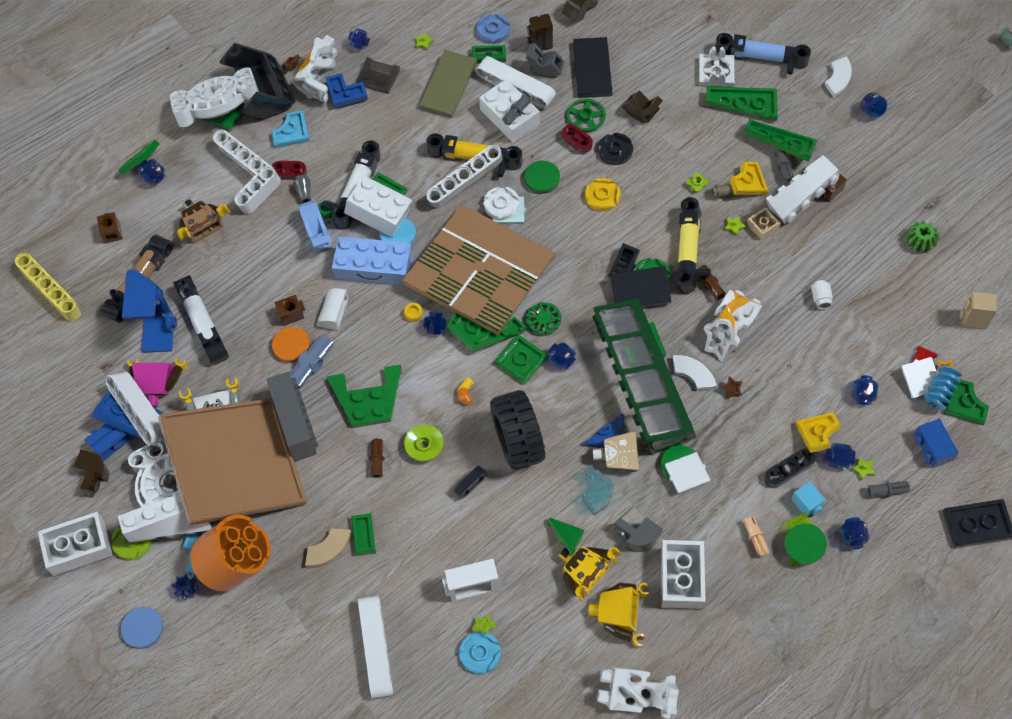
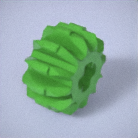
(922, 236)

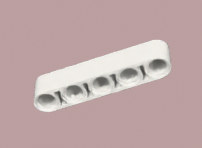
(496, 72)
(467, 168)
(136, 407)
(375, 647)

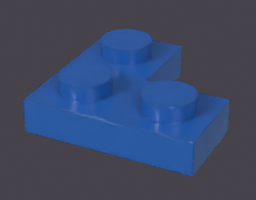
(343, 94)

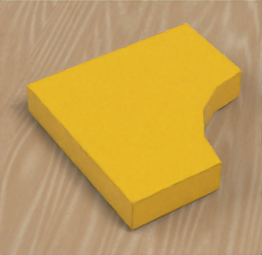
(749, 181)
(817, 430)

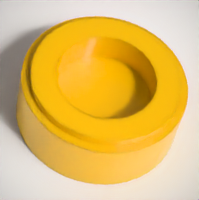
(413, 312)

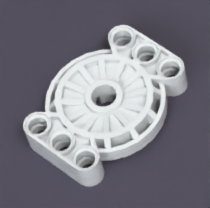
(213, 97)
(153, 475)

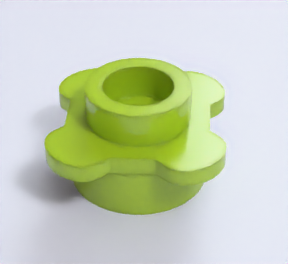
(697, 186)

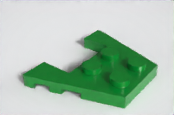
(477, 337)
(370, 404)

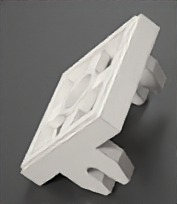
(716, 80)

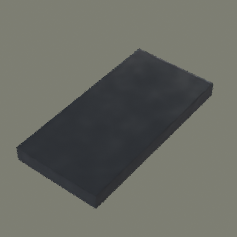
(592, 67)

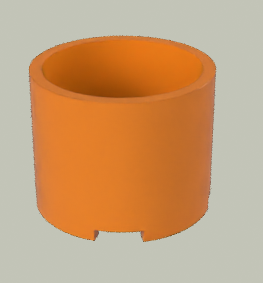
(230, 553)

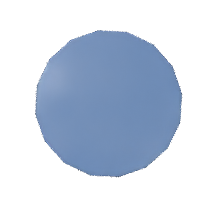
(493, 28)
(142, 627)

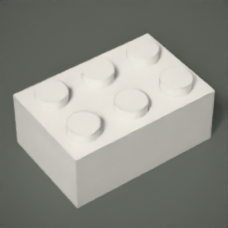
(497, 103)
(378, 206)
(75, 543)
(682, 574)

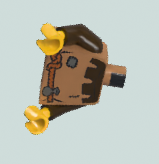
(200, 220)

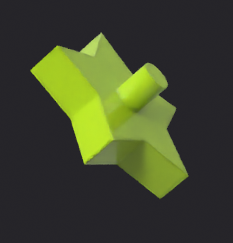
(423, 41)
(734, 225)
(864, 468)
(483, 625)

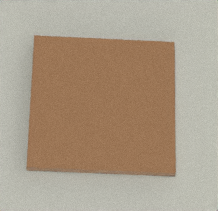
(231, 460)

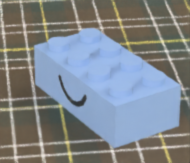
(372, 260)

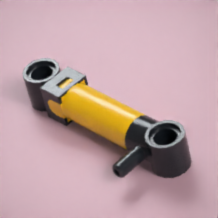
(453, 148)

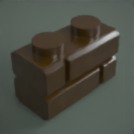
(540, 31)

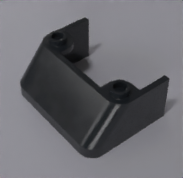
(272, 85)

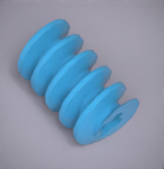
(941, 387)

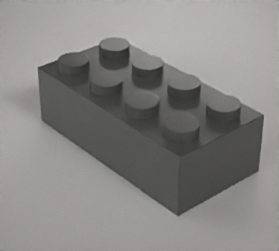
(293, 416)

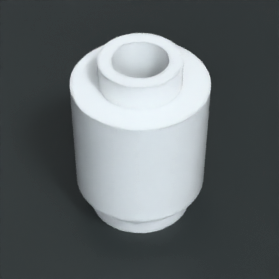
(822, 294)

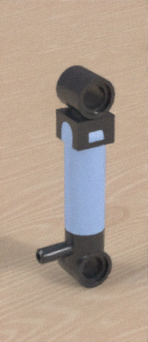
(740, 47)

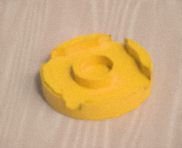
(602, 194)

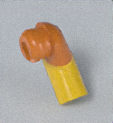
(462, 391)

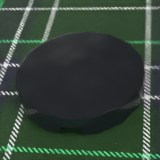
(615, 149)

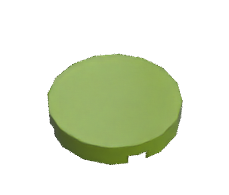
(128, 550)

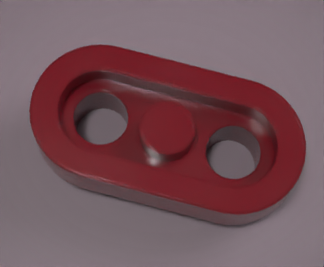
(578, 139)
(288, 169)

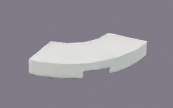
(841, 76)
(694, 371)

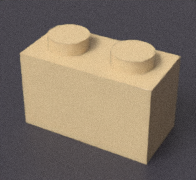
(979, 310)

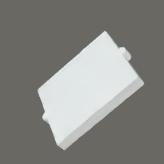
(919, 376)
(687, 473)

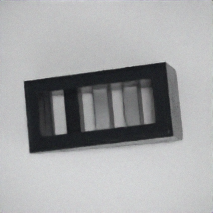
(629, 250)

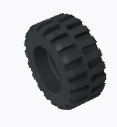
(517, 429)

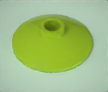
(423, 434)

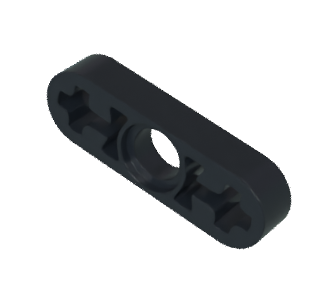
(793, 459)

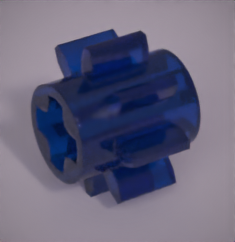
(358, 38)
(434, 323)
(188, 590)

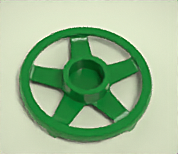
(586, 115)

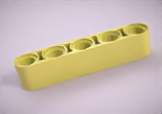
(40, 280)

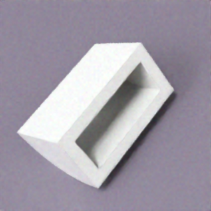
(333, 309)

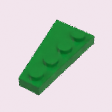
(749, 101)
(790, 142)

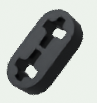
(470, 482)

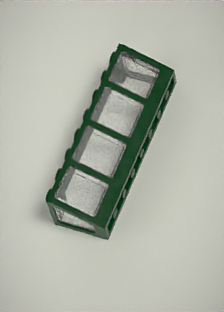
(643, 375)

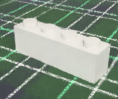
(803, 190)
(158, 520)

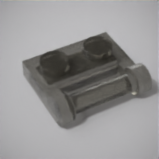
(378, 80)

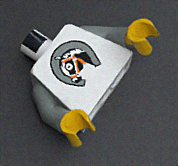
(214, 399)

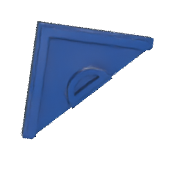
(610, 430)

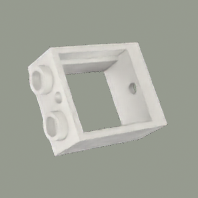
(471, 580)

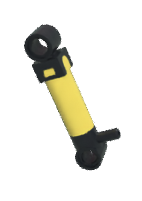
(687, 259)

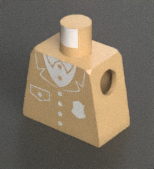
(619, 452)

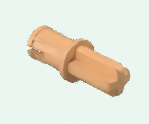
(756, 536)

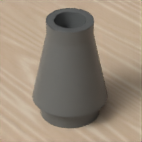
(303, 188)

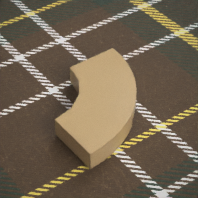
(328, 549)

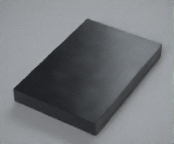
(647, 285)
(978, 523)

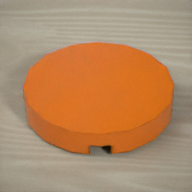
(290, 343)

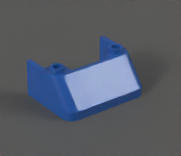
(146, 301)

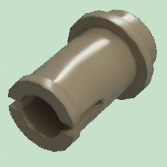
(723, 190)

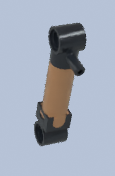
(150, 260)

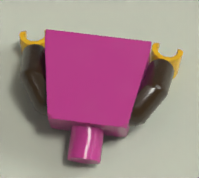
(156, 378)

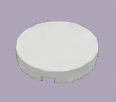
(501, 208)

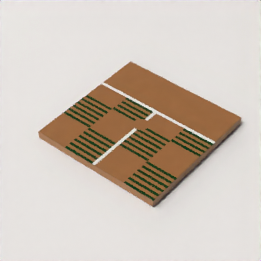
(479, 269)

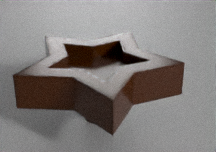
(291, 62)
(732, 387)

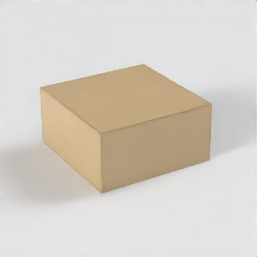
(763, 223)

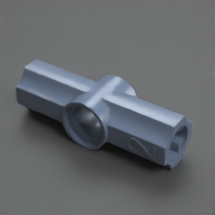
(311, 360)

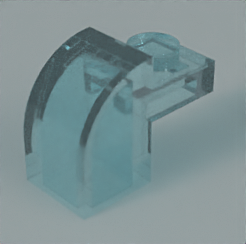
(600, 493)

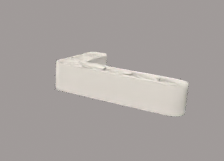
(265, 176)

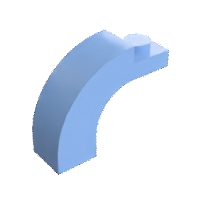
(314, 225)

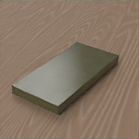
(448, 83)

